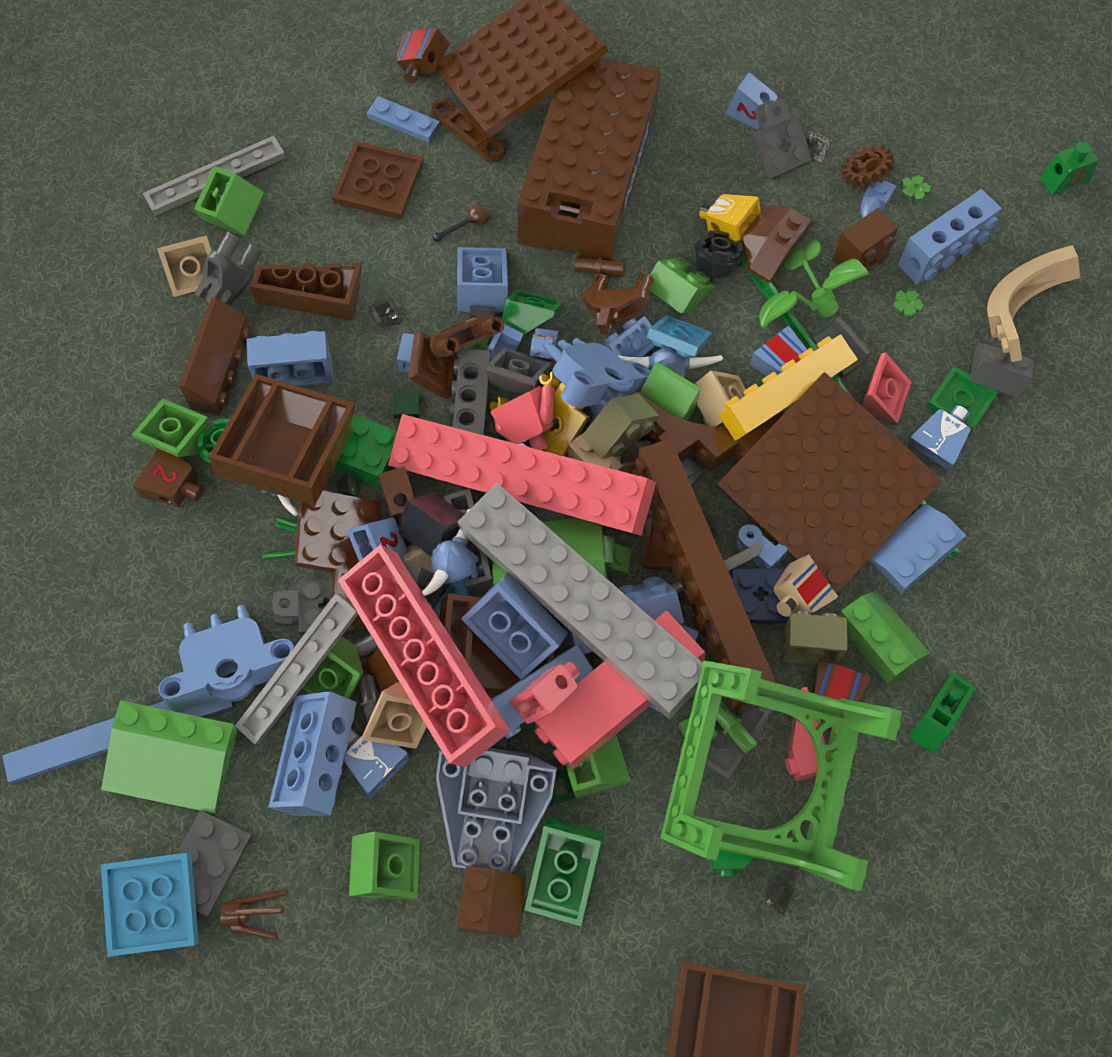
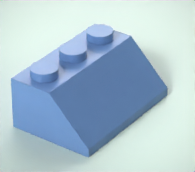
(917, 547)
(515, 626)

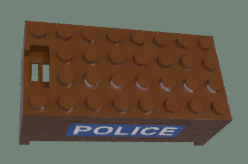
(589, 159)

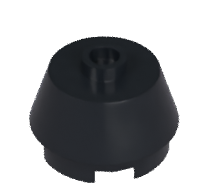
(717, 254)

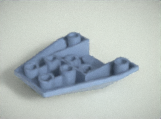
(493, 806)

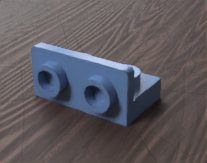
(632, 340)

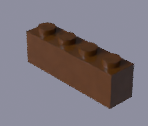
(309, 289)

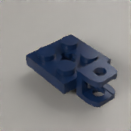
(748, 582)

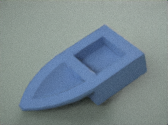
(876, 197)

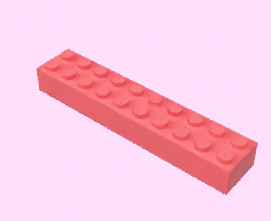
(525, 473)

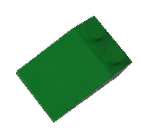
(564, 871)

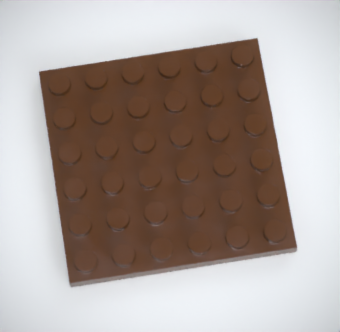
(519, 61)
(829, 482)

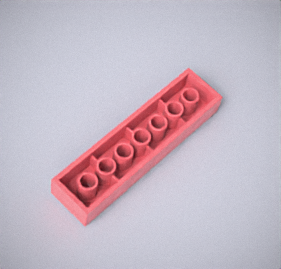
(423, 657)

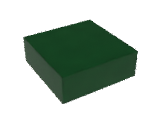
(406, 403)

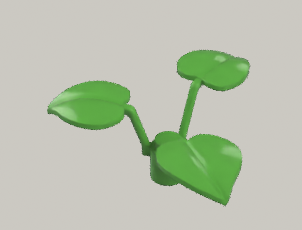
(823, 298)

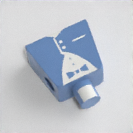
(942, 436)
(373, 762)

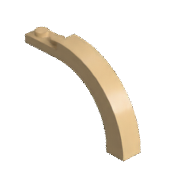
(1022, 285)

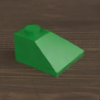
(528, 310)

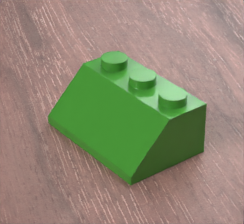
(882, 636)

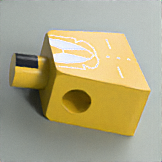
(731, 214)

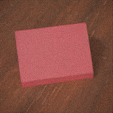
(886, 390)

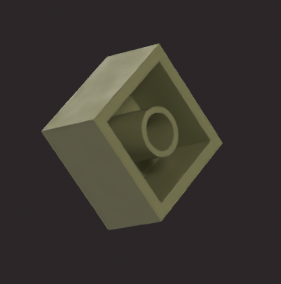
(620, 424)
(813, 638)

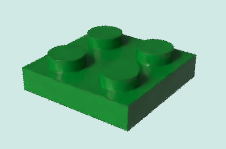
(960, 391)

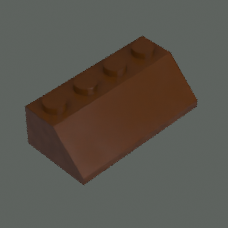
(215, 358)

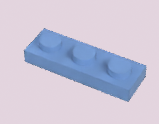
(403, 119)

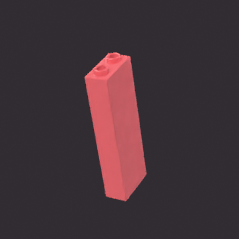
(600, 706)

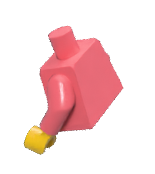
(528, 414)

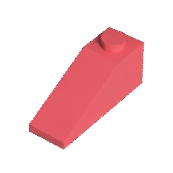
(801, 751)

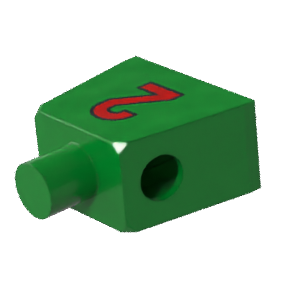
(1070, 168)

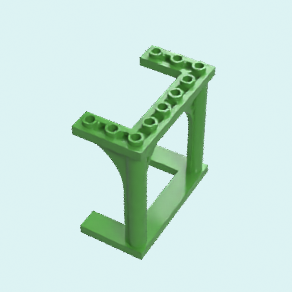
(824, 806)

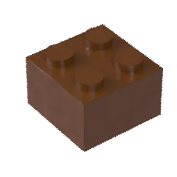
(867, 240)

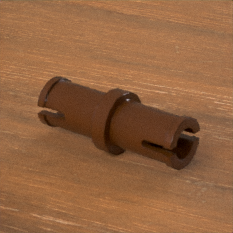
(599, 266)

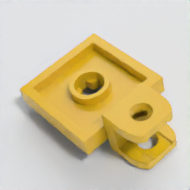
(571, 423)

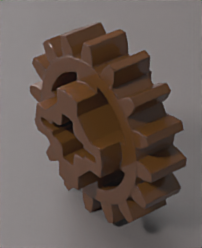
(868, 166)

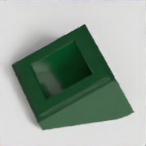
(562, 789)

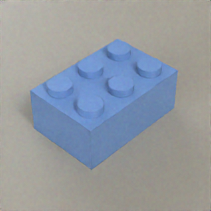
(291, 358)

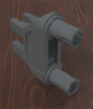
(224, 276)

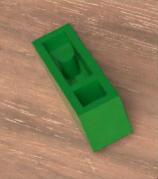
(942, 713)

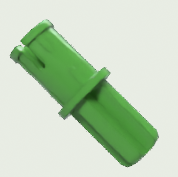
(734, 728)

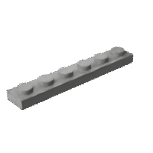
(191, 184)
(297, 668)

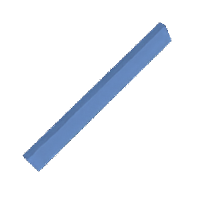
(82, 744)

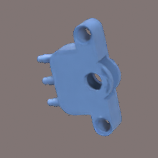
(591, 371)
(216, 653)

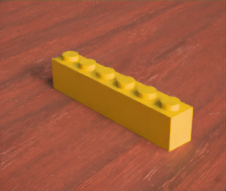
(787, 387)

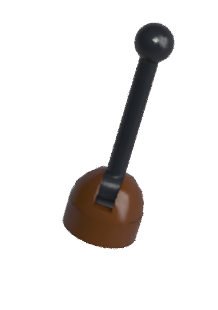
(476, 216)

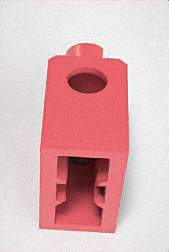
(546, 692)

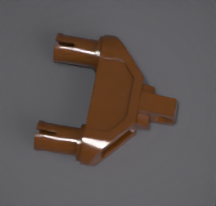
(616, 305)
(465, 334)

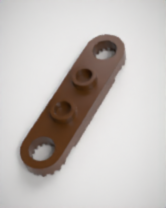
(467, 130)

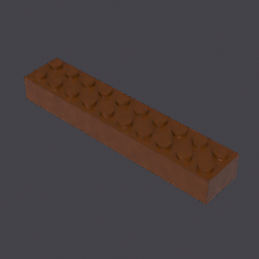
(699, 565)

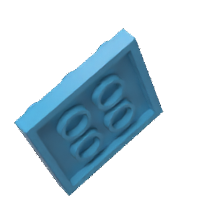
(149, 904)

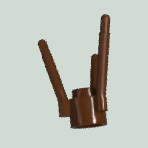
(237, 913)

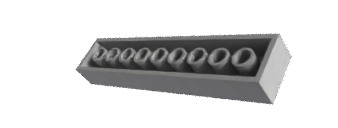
(583, 600)

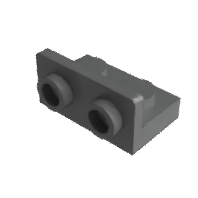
(857, 346)

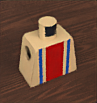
(802, 588)

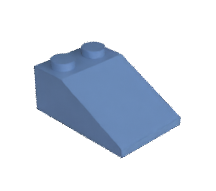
(481, 278)

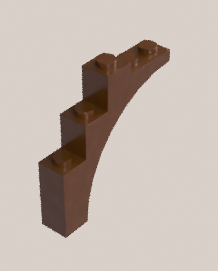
(708, 443)

